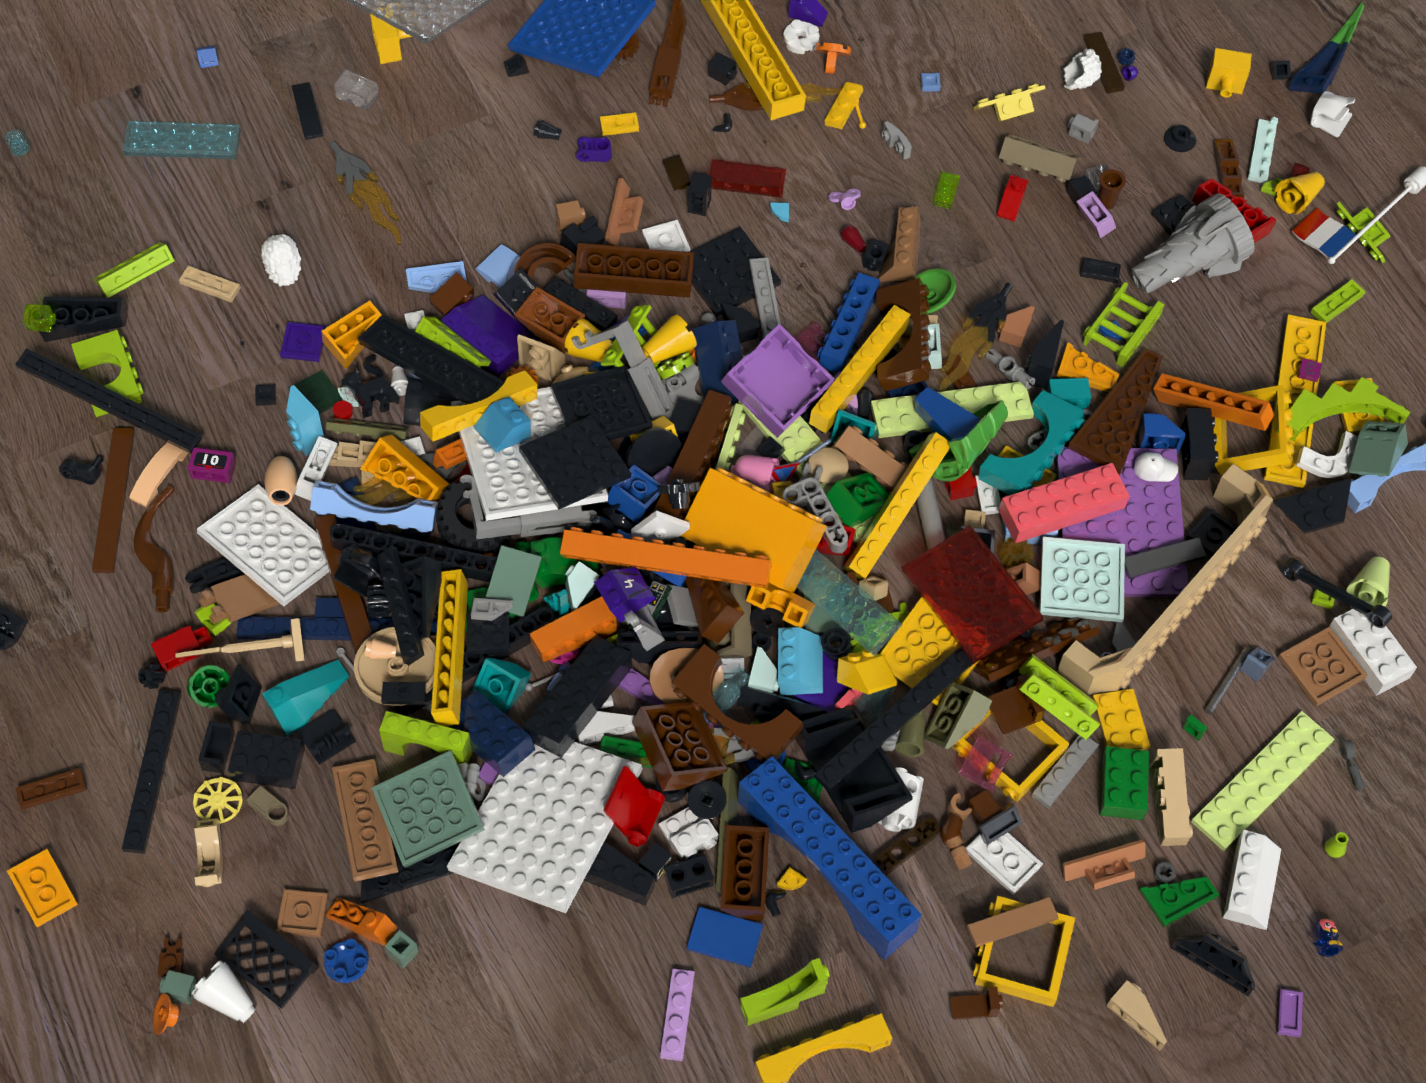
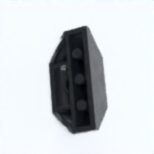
(675, 637)
(1217, 958)

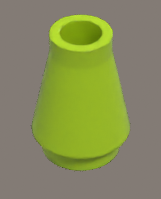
(1337, 845)

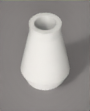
(399, 380)

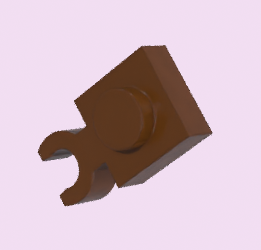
(171, 959)

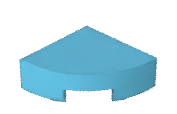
(780, 210)

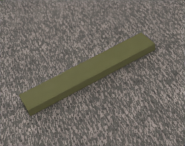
(728, 816)

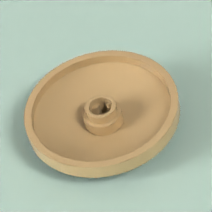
(373, 672)

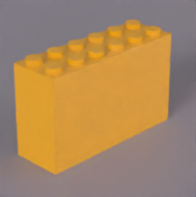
(750, 520)

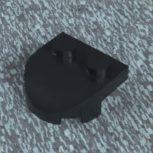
(10, 628)

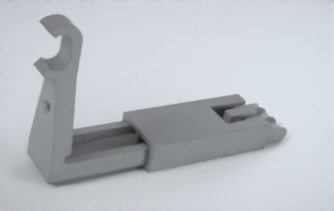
(641, 368)
(525, 525)
(642, 620)

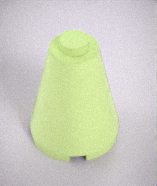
(1372, 582)

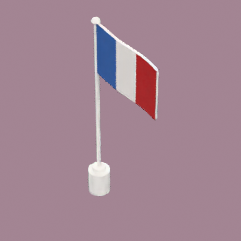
(1333, 237)

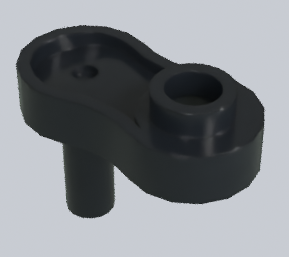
(83, 472)

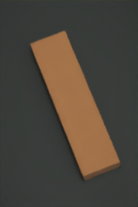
(1012, 922)

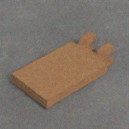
(236, 599)

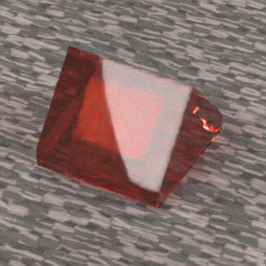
(1299, 169)

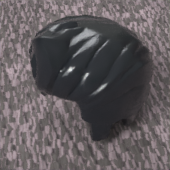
(618, 519)

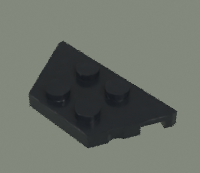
(1317, 507)

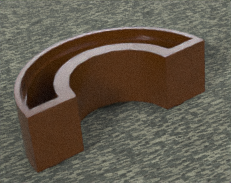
(542, 255)

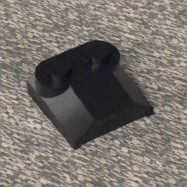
(239, 696)

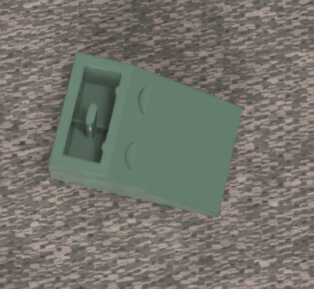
(1378, 448)

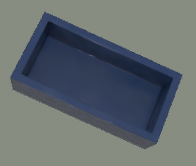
(493, 734)

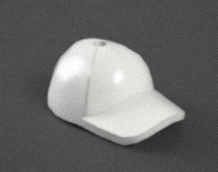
(1158, 470)

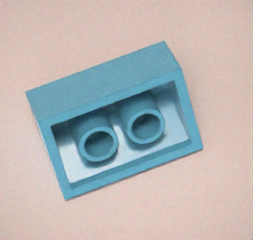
(303, 421)
(799, 662)

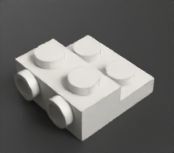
(688, 834)

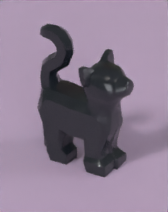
(370, 390)

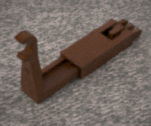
(668, 56)

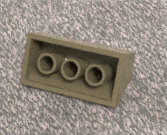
(1038, 157)
(739, 639)

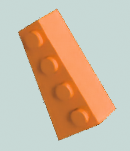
(574, 630)

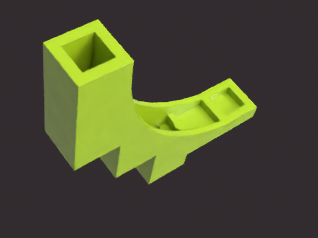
(1337, 400)

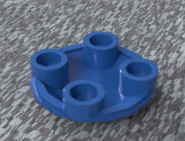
(346, 961)

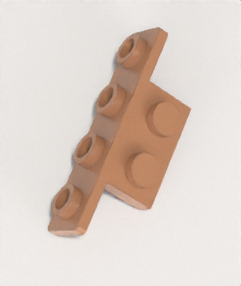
(624, 213)
(1106, 866)

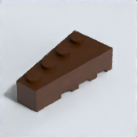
(713, 607)

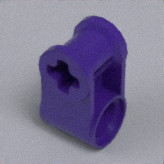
(595, 149)

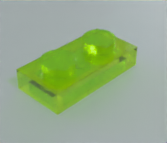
(946, 190)

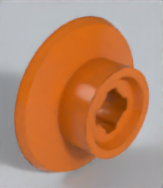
(164, 1014)

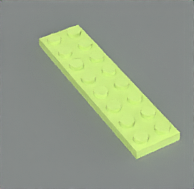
(898, 414)
(1262, 781)

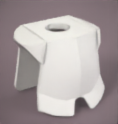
(1331, 113)

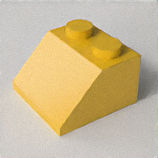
(865, 672)

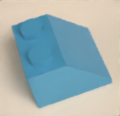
(503, 425)

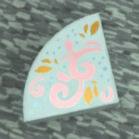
(347, 395)

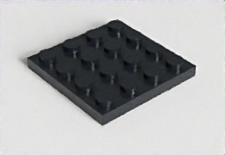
(724, 272)
(605, 396)
(574, 462)

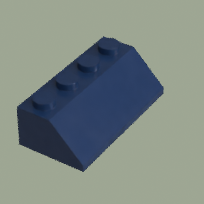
(717, 354)

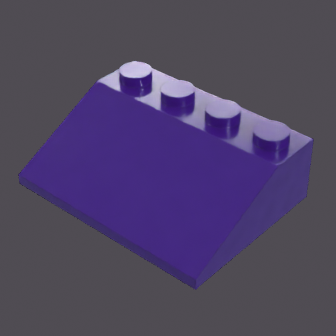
(488, 331)

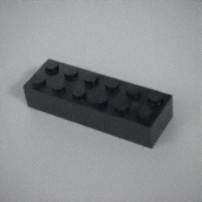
(578, 696)

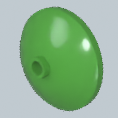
(940, 286)

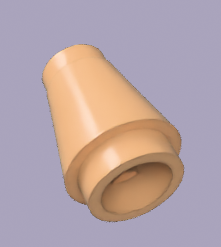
(379, 650)

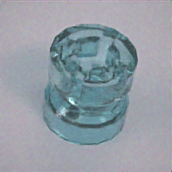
(17, 142)

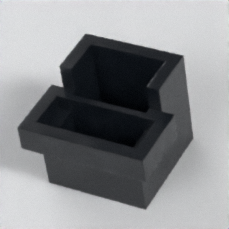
(586, 233)

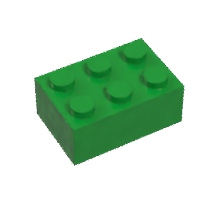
(1124, 783)

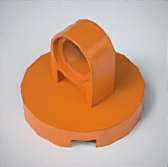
(832, 51)

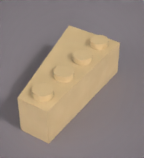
(1170, 797)

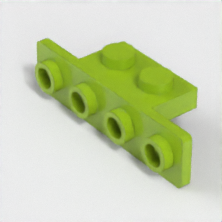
(1373, 236)

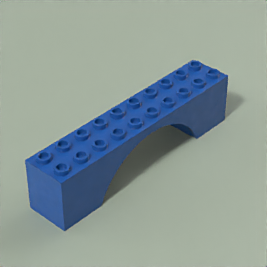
(870, 898)

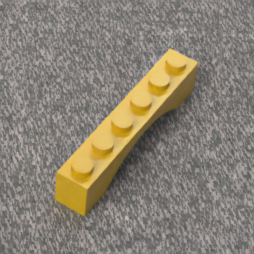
(446, 420)
(864, 1035)

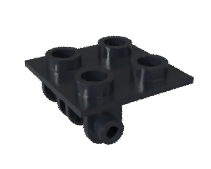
(326, 737)

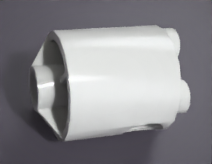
(906, 815)

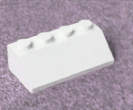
(1252, 880)

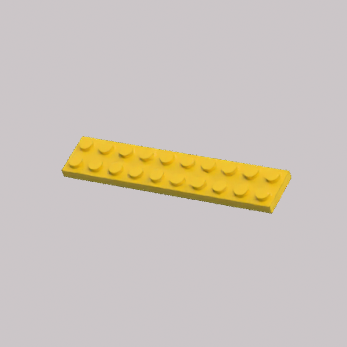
(1301, 340)

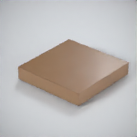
(302, 913)

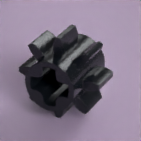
(151, 675)

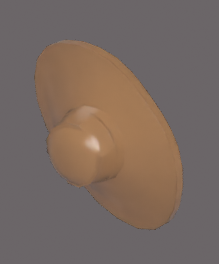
(668, 667)

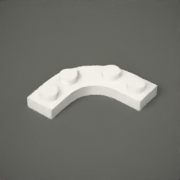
(1329, 465)

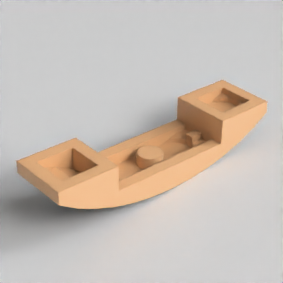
(155, 473)

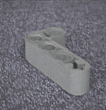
(815, 498)

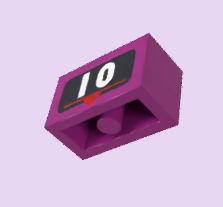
(212, 465)

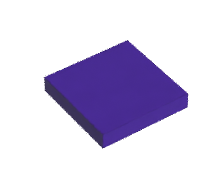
(302, 342)

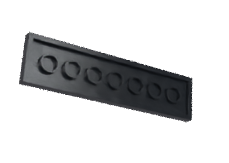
(429, 361)

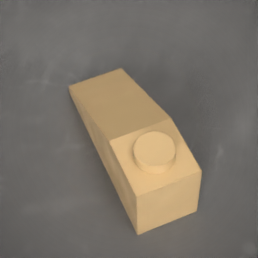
(1135, 1010)

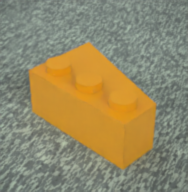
(343, 334)

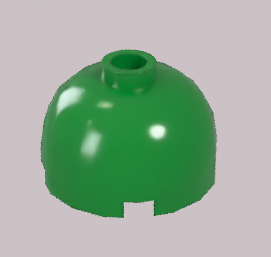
(205, 683)

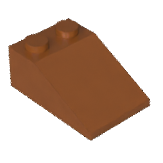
(548, 318)

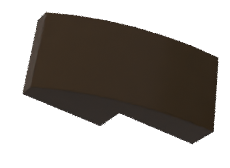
(676, 172)

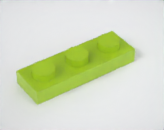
(1338, 301)

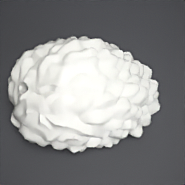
(1082, 70)
(281, 259)

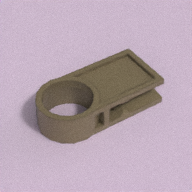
(264, 803)

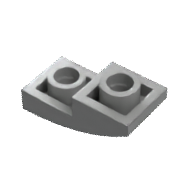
(896, 138)

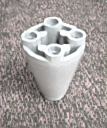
(224, 993)

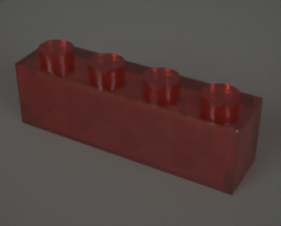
(748, 178)

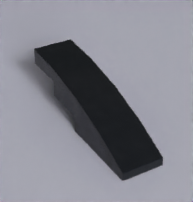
(307, 111)

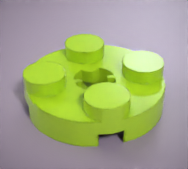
(671, 367)

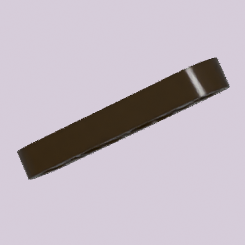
(907, 849)

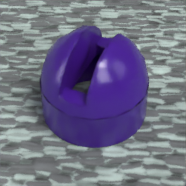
(1130, 72)

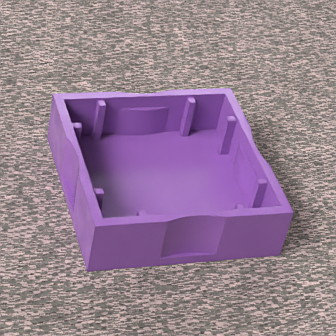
(778, 381)

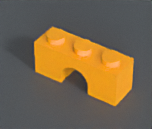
(794, 607)

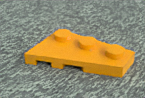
(1081, 366)

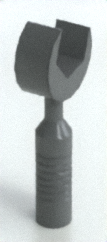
(1349, 753)

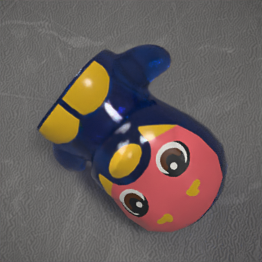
(1327, 934)

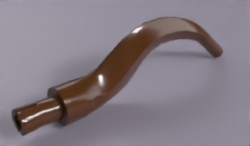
(153, 557)

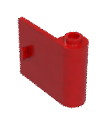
(633, 807)

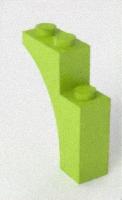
(787, 994)

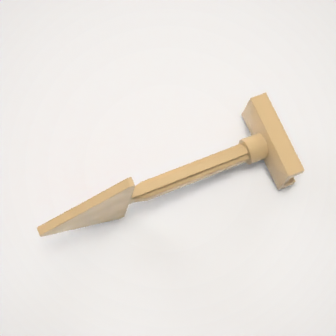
(287, 641)

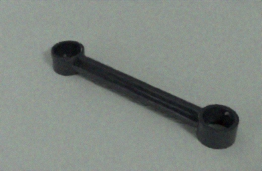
(1377, 615)

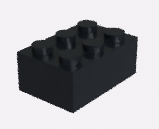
(1199, 444)
(266, 760)

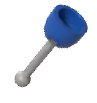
(562, 670)

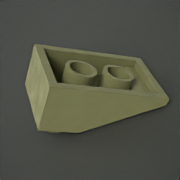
(956, 715)

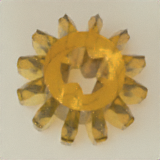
(1016, 553)

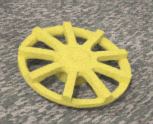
(218, 800)

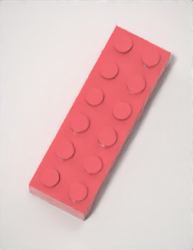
(1063, 503)

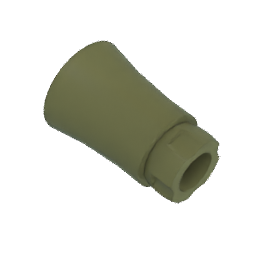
(911, 737)

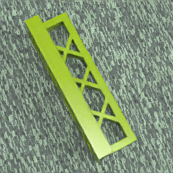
(134, 269)
(443, 336)

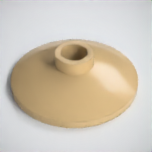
(569, 372)

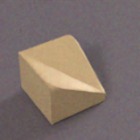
(874, 587)

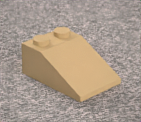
(542, 358)

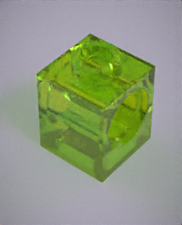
(33, 312)

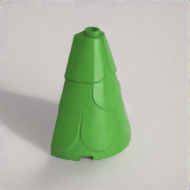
(970, 446)

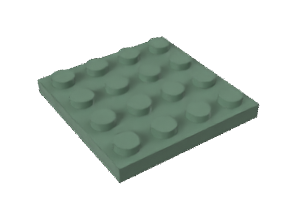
(428, 809)

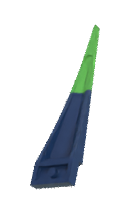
(1322, 69)

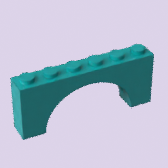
(1020, 473)

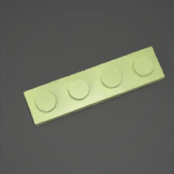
(733, 434)

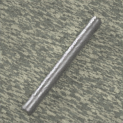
(1227, 681)

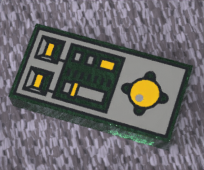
(661, 593)

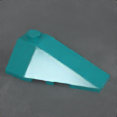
(300, 697)

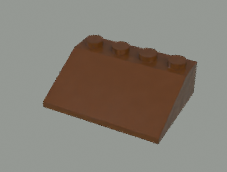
(678, 745)

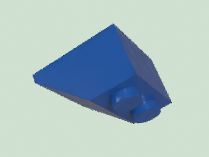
(1159, 433)
(635, 495)

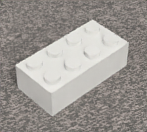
(1374, 651)

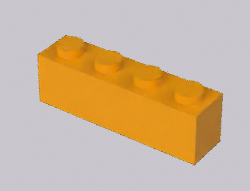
(404, 470)

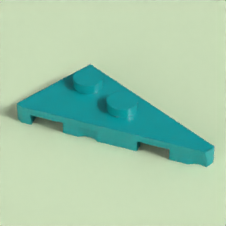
(558, 603)

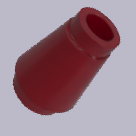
(853, 238)

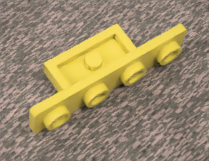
(1011, 105)

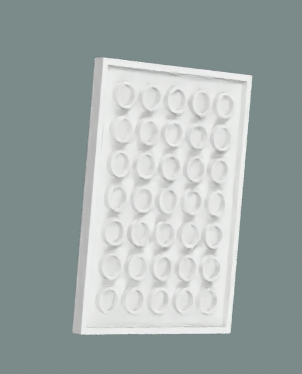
(504, 478)
(543, 825)

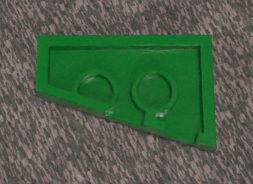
(1177, 900)

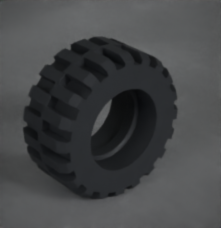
(456, 533)

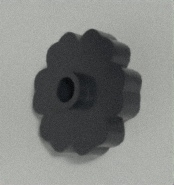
(679, 492)

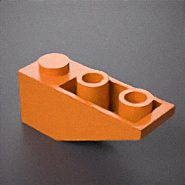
(362, 920)

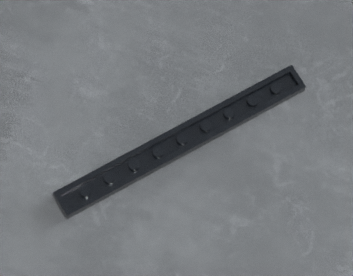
(108, 401)
(893, 720)

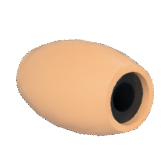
(280, 480)

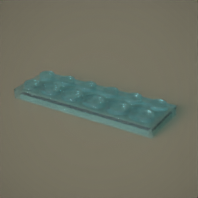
(181, 140)
(847, 604)

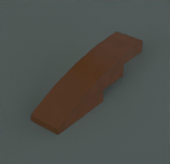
(1228, 166)

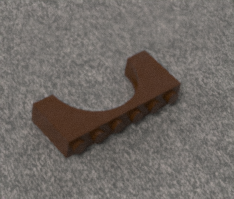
(912, 362)
(763, 739)

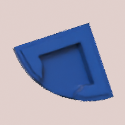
(1105, 332)

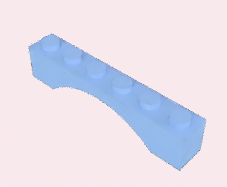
(1365, 488)
(334, 500)

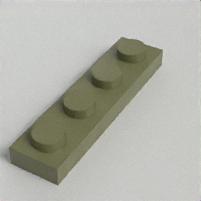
(359, 428)

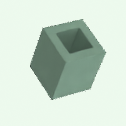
(401, 949)
(178, 986)

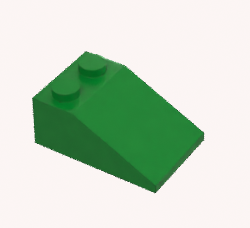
(857, 498)
(553, 565)

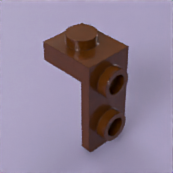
(976, 1005)

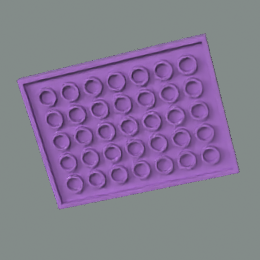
(1145, 524)

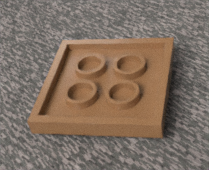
(1322, 666)

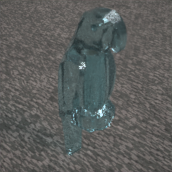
(729, 692)

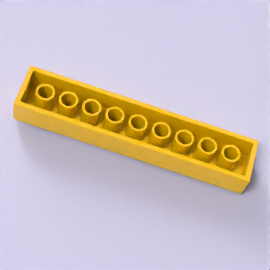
(757, 56)

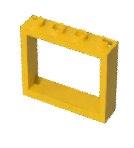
(1266, 458)
(1007, 785)
(1017, 989)

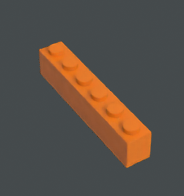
(1223, 403)

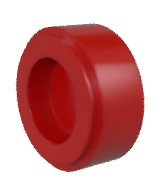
(343, 410)

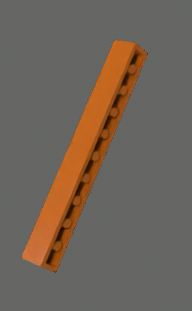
(666, 558)

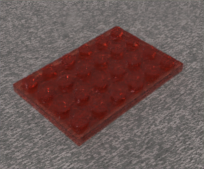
(972, 594)

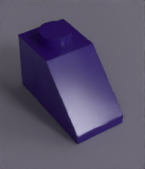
(808, 11)

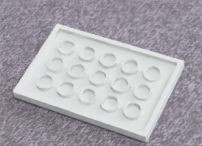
(267, 544)

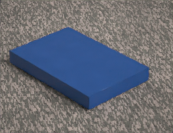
(724, 937)

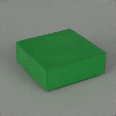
(1194, 727)

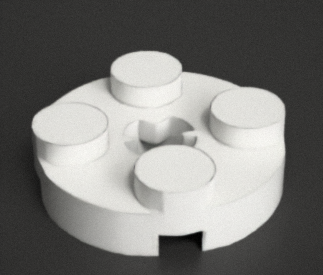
(801, 28)

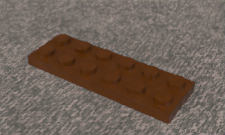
(1040, 643)

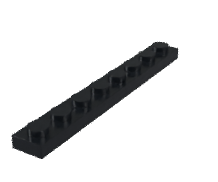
(151, 772)

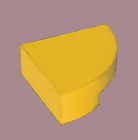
(791, 880)

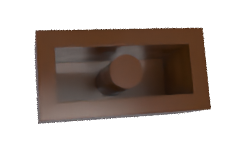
(452, 294)

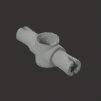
(1016, 373)

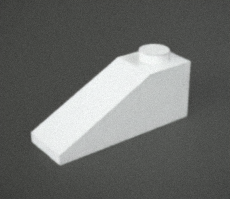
(315, 467)
(606, 724)

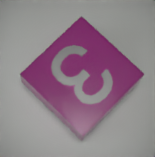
(1309, 370)

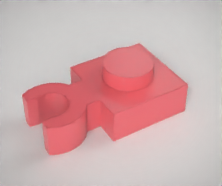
(848, 699)

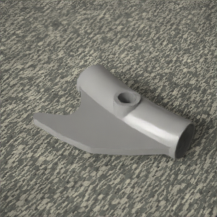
(683, 385)

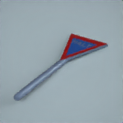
(784, 472)

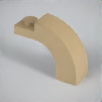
(209, 853)

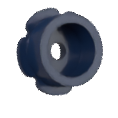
(1126, 56)

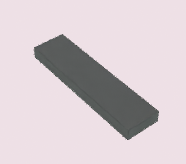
(1164, 558)

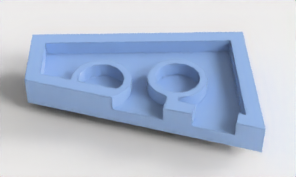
(434, 276)

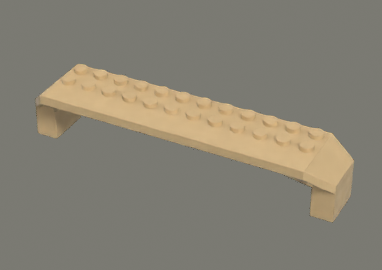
(1112, 672)

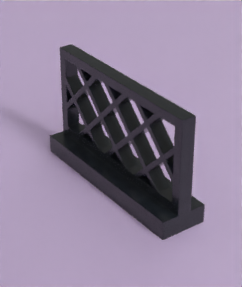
(273, 941)

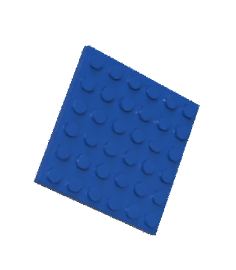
(580, 32)

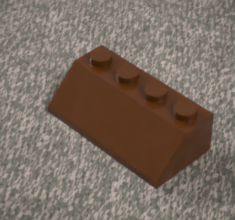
(745, 871)

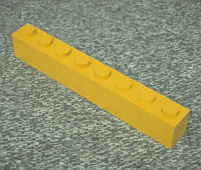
(859, 368)
(897, 505)
(449, 648)

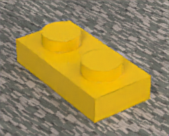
(619, 124)

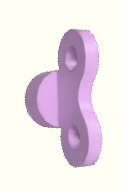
(846, 199)

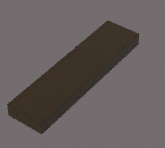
(1110, 75)

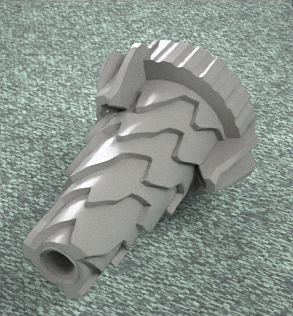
(1206, 238)

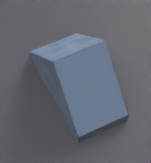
(1257, 663)

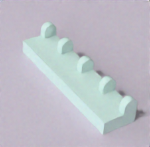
(1262, 150)

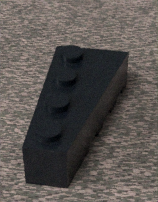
(83, 316)
(620, 875)

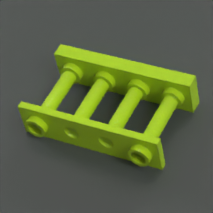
(636, 318)
(1133, 339)
(1059, 697)

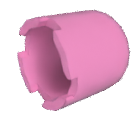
(756, 469)

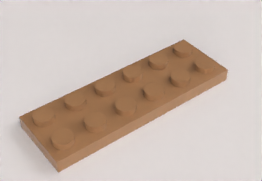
(363, 823)

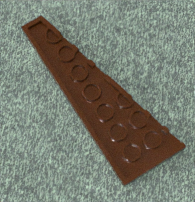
(1113, 425)

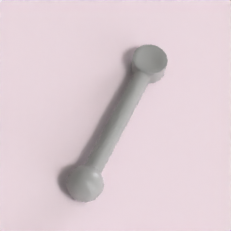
(341, 653)

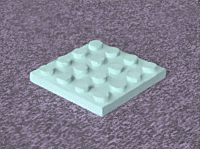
(1082, 579)

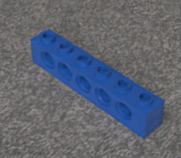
(849, 322)

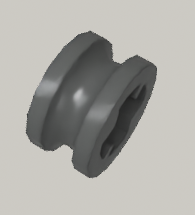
(1165, 866)

